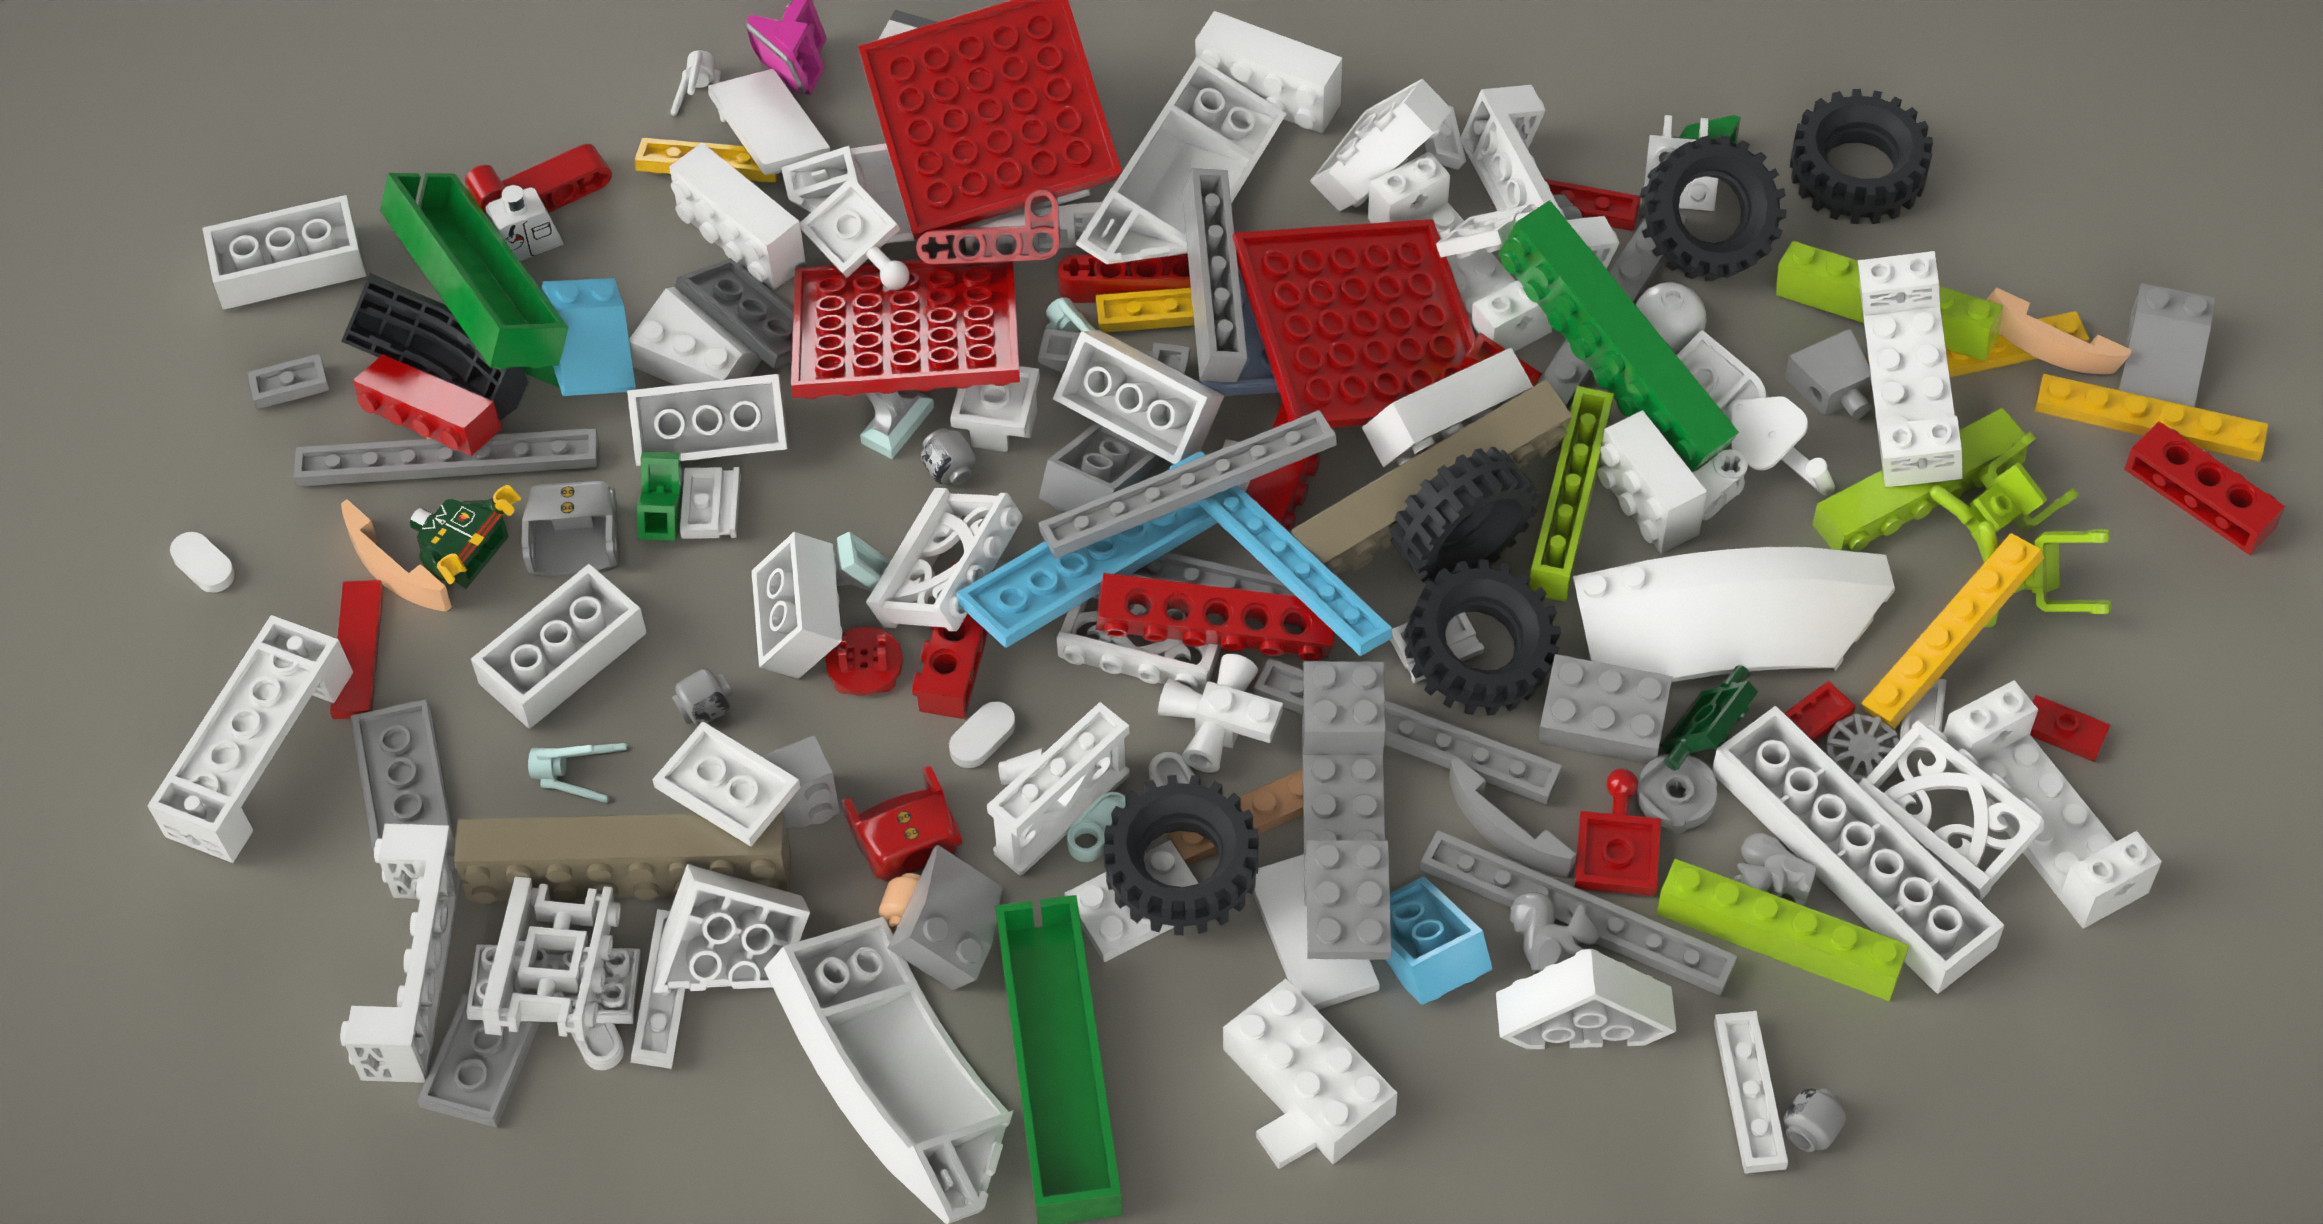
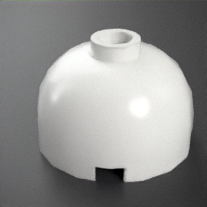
(1674, 313)

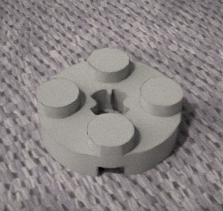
(1677, 813)

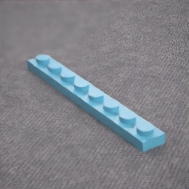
(1296, 567)

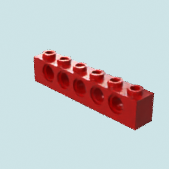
(1198, 601)

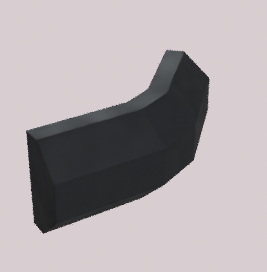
(430, 339)

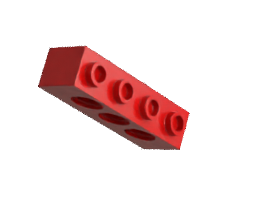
(2204, 487)
(950, 692)

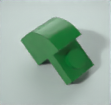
(660, 496)

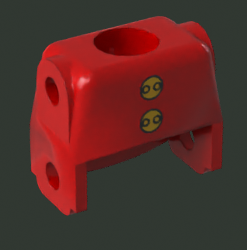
(904, 829)

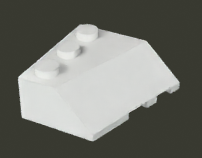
(687, 345)
(725, 932)

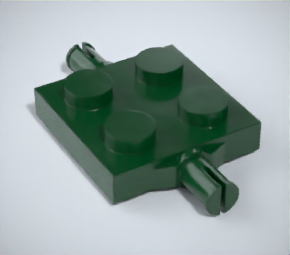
(1709, 718)

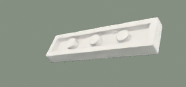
(658, 1012)
(1750, 1092)

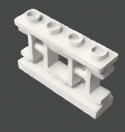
(518, 956)

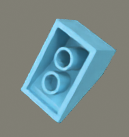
(597, 340)
(1433, 942)

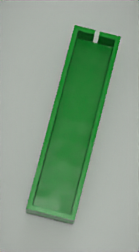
(474, 271)
(1613, 335)
(1058, 1062)

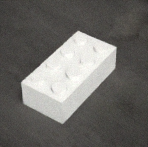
(1276, 68)
(737, 216)
(284, 252)
(1137, 396)
(1445, 407)
(710, 418)
(559, 646)
(1309, 1070)

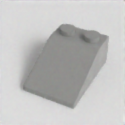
(2167, 344)
(1094, 467)
(817, 797)
(948, 920)

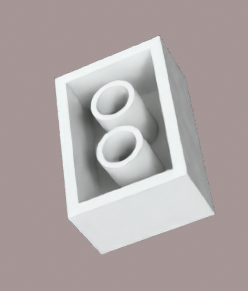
(1651, 482)
(796, 605)

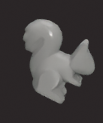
(1774, 869)
(1545, 941)

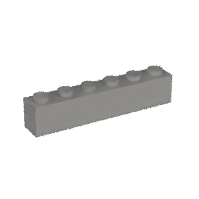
(1214, 275)

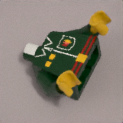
(463, 535)

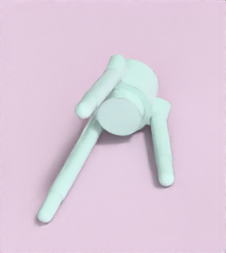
(1066, 317)
(552, 762)

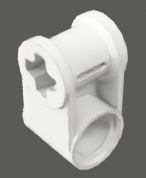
(1722, 479)

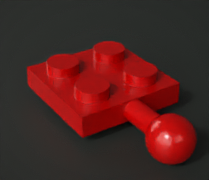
(1618, 849)

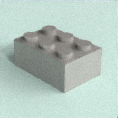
(1604, 709)

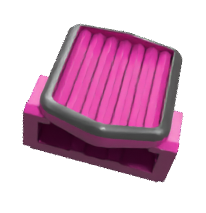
(791, 44)

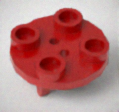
(882, 661)

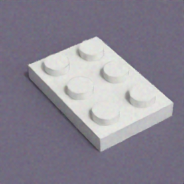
(726, 783)
(1111, 927)

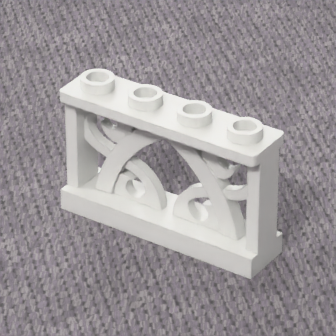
(936, 530)
(1148, 663)
(1059, 788)
(1961, 861)

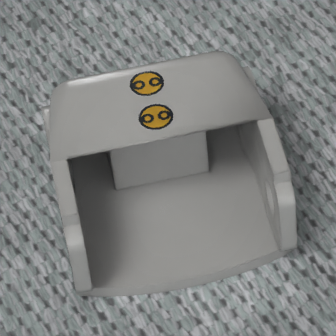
(570, 528)

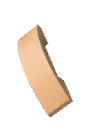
(2054, 345)
(417, 586)

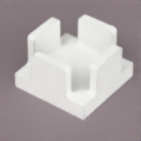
(997, 411)

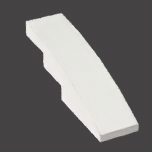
(1072, 219)

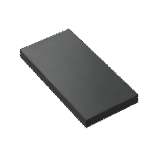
(743, 308)

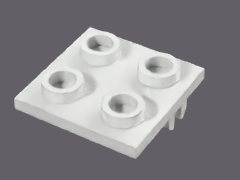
(1700, 192)

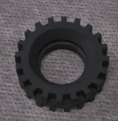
(1866, 122)
(1749, 181)
(1465, 514)
(1507, 601)
(1190, 810)

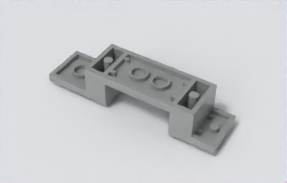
(1345, 811)

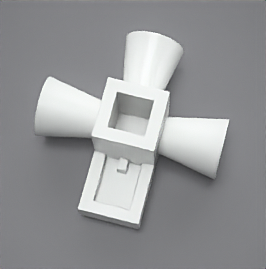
(1221, 712)

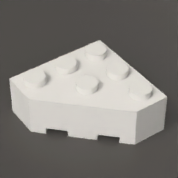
(1380, 143)
(1585, 1003)

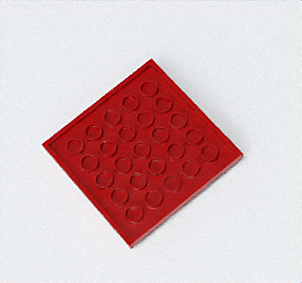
(989, 112)
(1353, 314)
(936, 332)

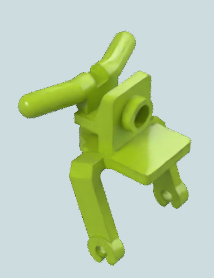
(2007, 497)
(2047, 574)

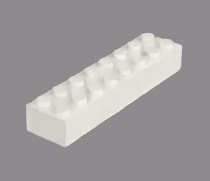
(1857, 848)

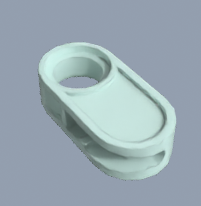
(1094, 822)

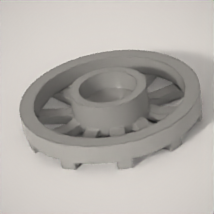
(1862, 748)

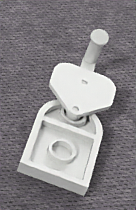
(1765, 424)

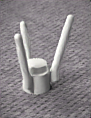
(698, 74)

